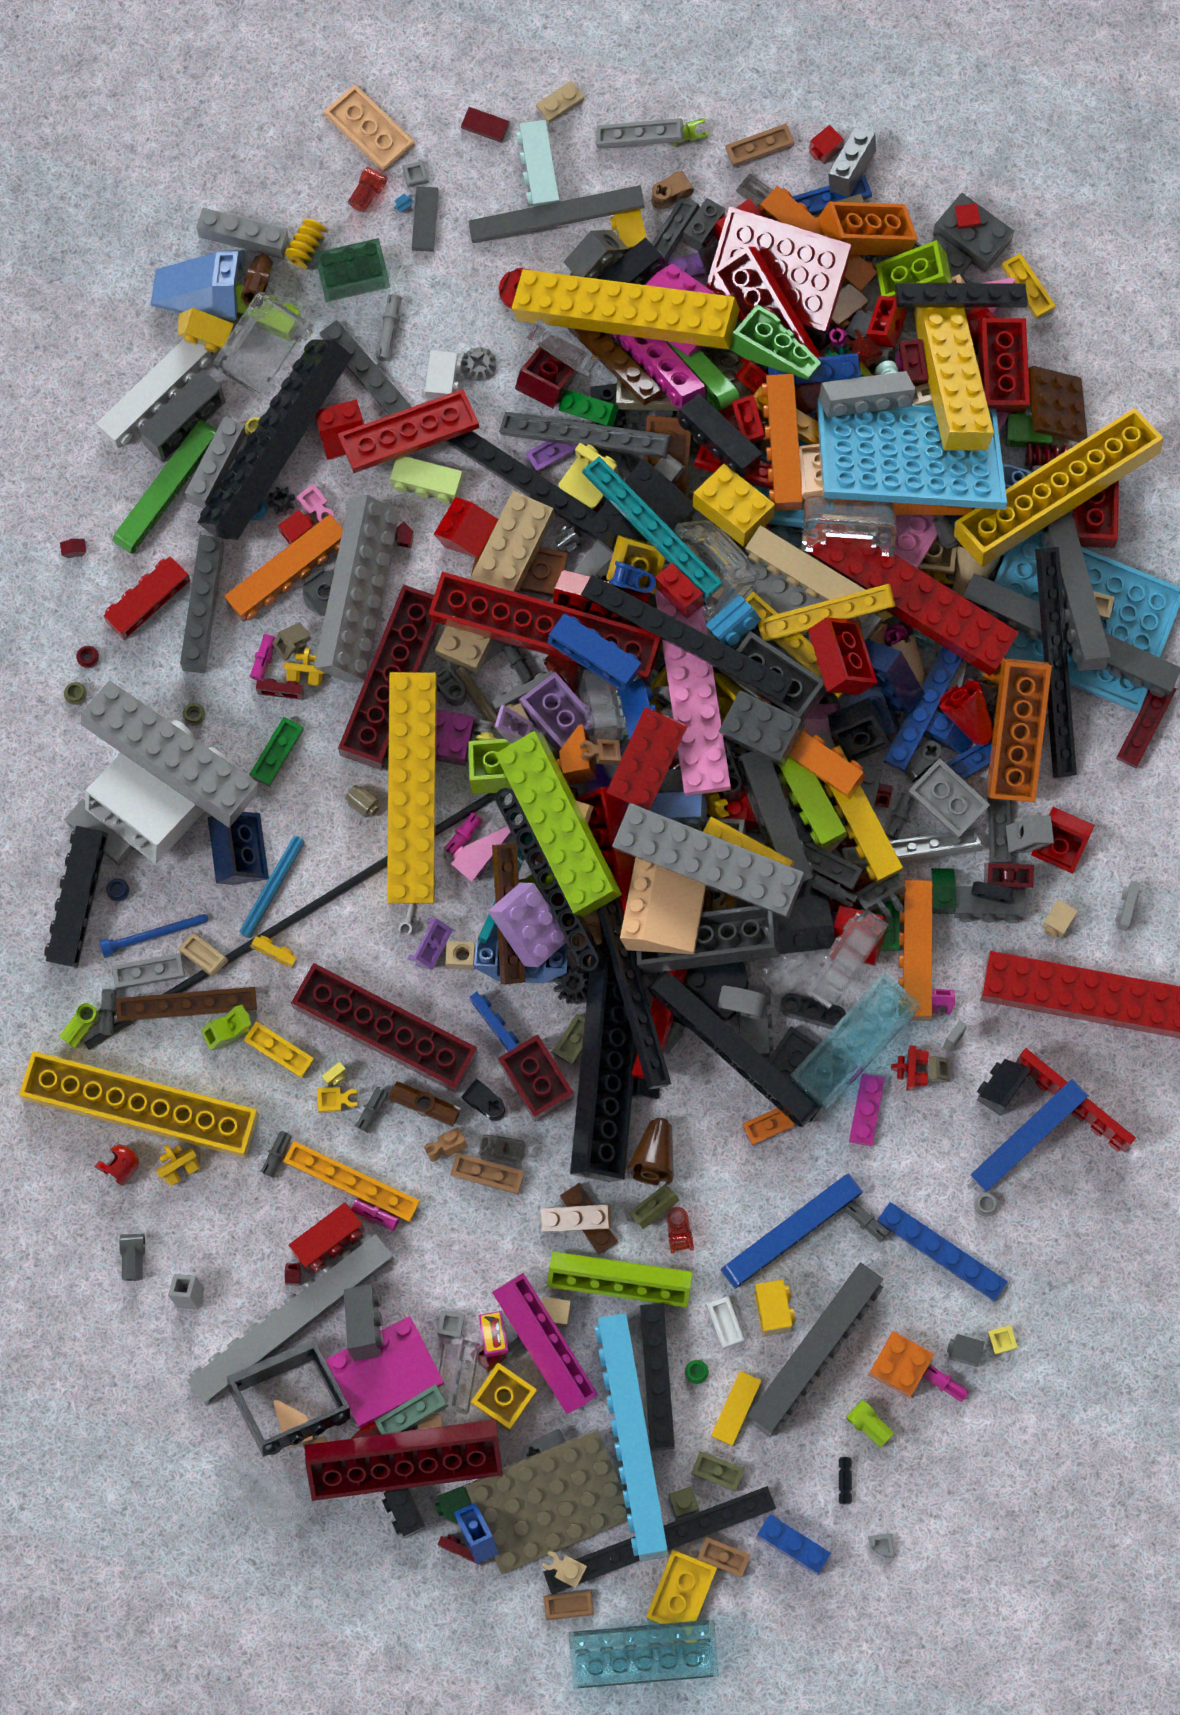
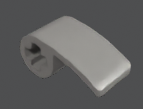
(742, 1000)

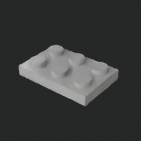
(948, 798)

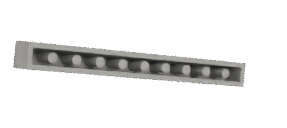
(291, 1318)

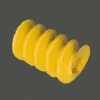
(304, 241)

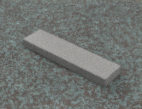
(639, 133)

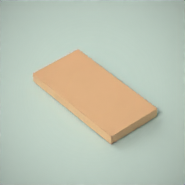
(369, 128)

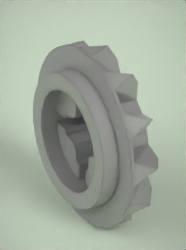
(480, 372)

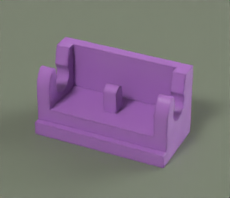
(432, 944)

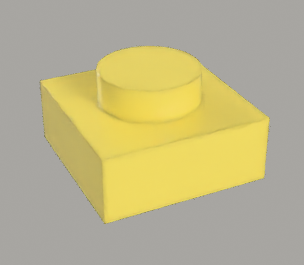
(335, 1075)
(1002, 1340)

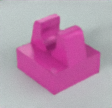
(943, 997)

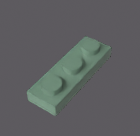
(413, 1411)

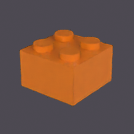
(901, 1364)

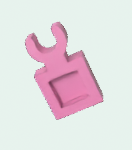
(313, 501)

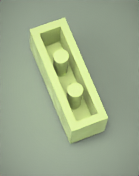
(426, 479)

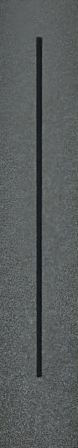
(303, 912)

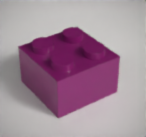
(452, 737)

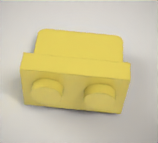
(577, 484)

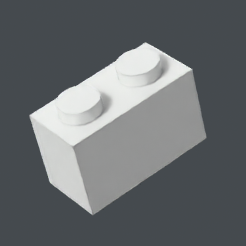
(442, 374)

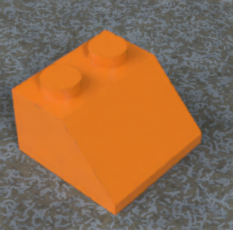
(570, 760)

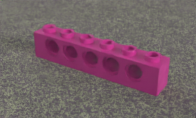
(664, 368)

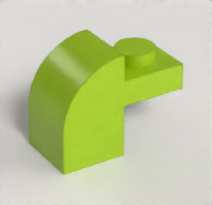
(227, 1028)

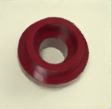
(84, 651)

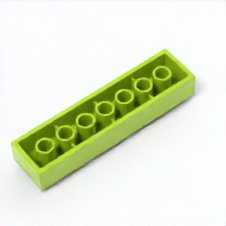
(558, 824)

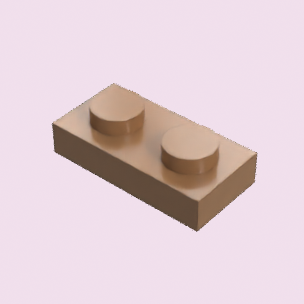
(723, 1557)

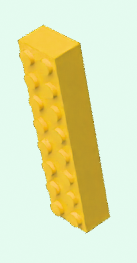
(954, 378)

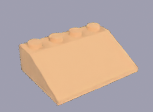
(662, 911)

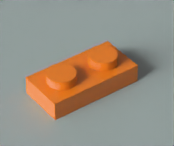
(767, 1126)

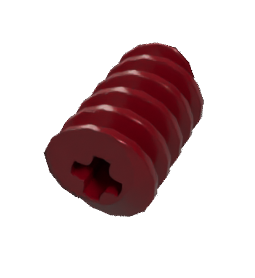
(1041, 457)

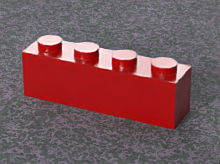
(146, 598)

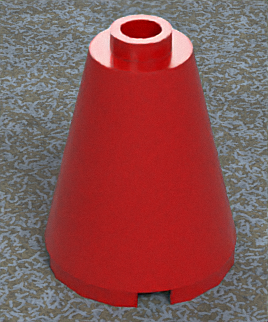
(968, 711)

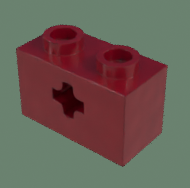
(1009, 875)

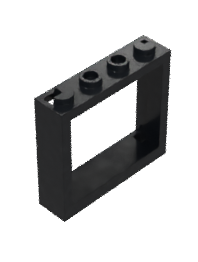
(275, 1366)

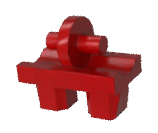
(914, 1079)

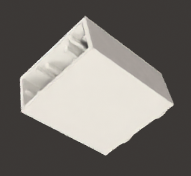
(142, 806)

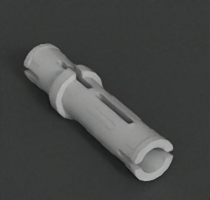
(390, 317)

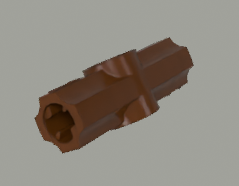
(256, 278)
(410, 1098)

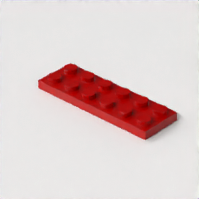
(408, 431)
(1100, 1121)

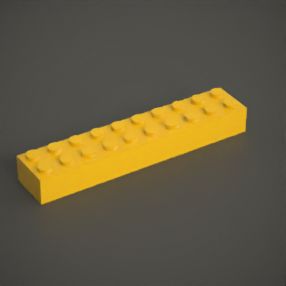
(626, 309)
(1059, 486)
(412, 788)
(139, 1104)

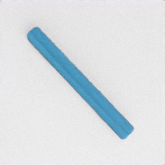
(272, 886)

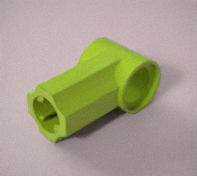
(78, 1027)
(866, 1421)

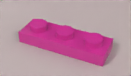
(866, 1109)

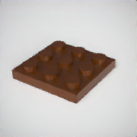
(1057, 404)

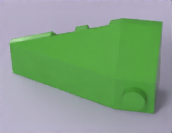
(770, 344)

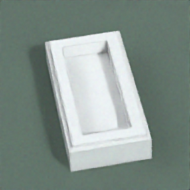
(725, 1322)

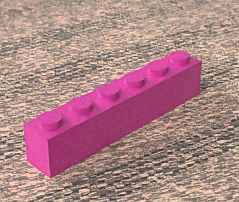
(545, 1343)

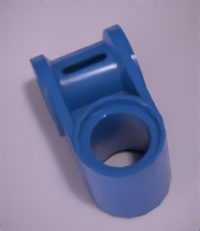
(628, 577)

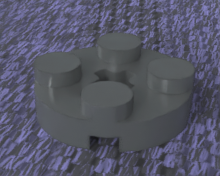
(311, 590)

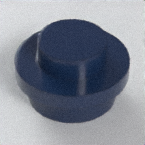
(117, 890)

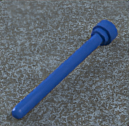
(110, 946)

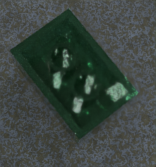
(352, 270)

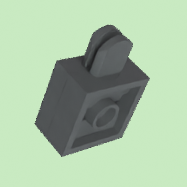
(595, 254)

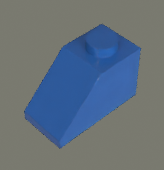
(947, 734)
(476, 1533)

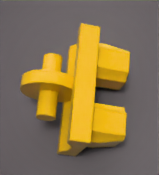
(294, 669)
(186, 1159)

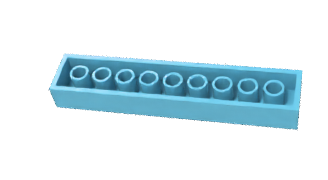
(633, 1438)

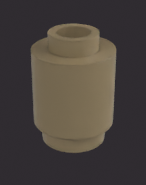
(362, 801)

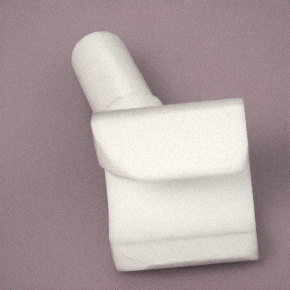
(408, 919)

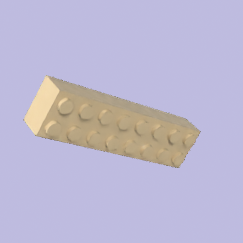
(501, 565)

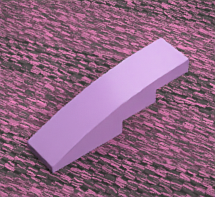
(512, 725)

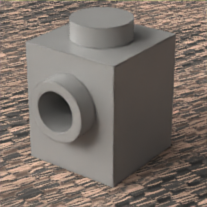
(186, 1291)

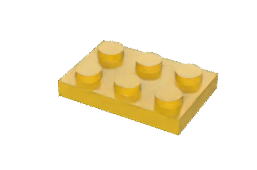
(681, 1590)

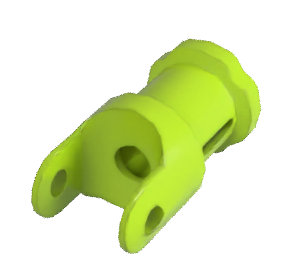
(689, 131)

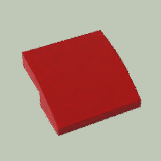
(745, 418)

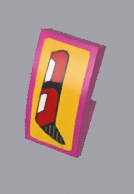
(493, 1334)

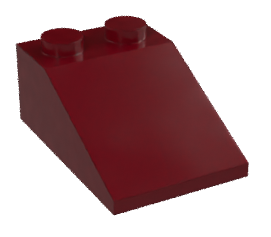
(545, 378)

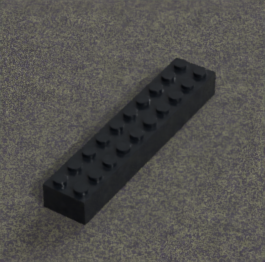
(274, 439)
(604, 1080)

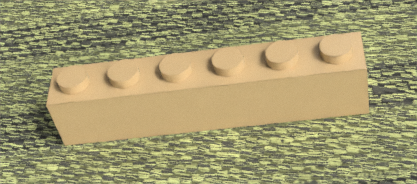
(799, 568)

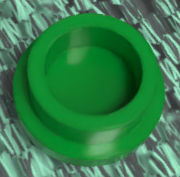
(696, 1371)

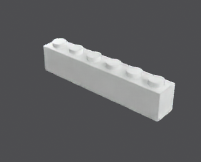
(152, 391)

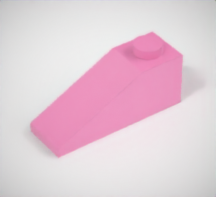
(478, 856)

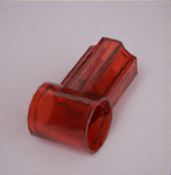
(369, 185)

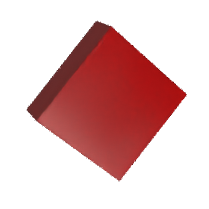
(967, 216)

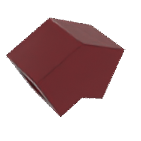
(404, 535)
(73, 548)
(883, 795)
(293, 1274)

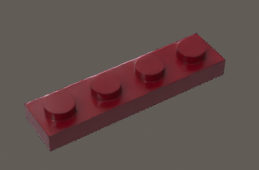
(1143, 729)

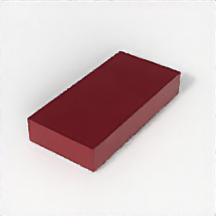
(485, 124)

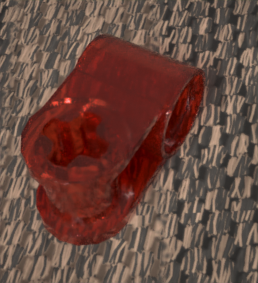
(679, 1232)

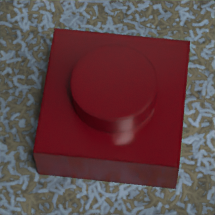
(489, 1362)

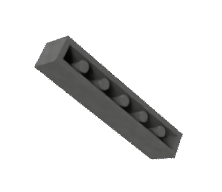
(202, 604)
(772, 809)

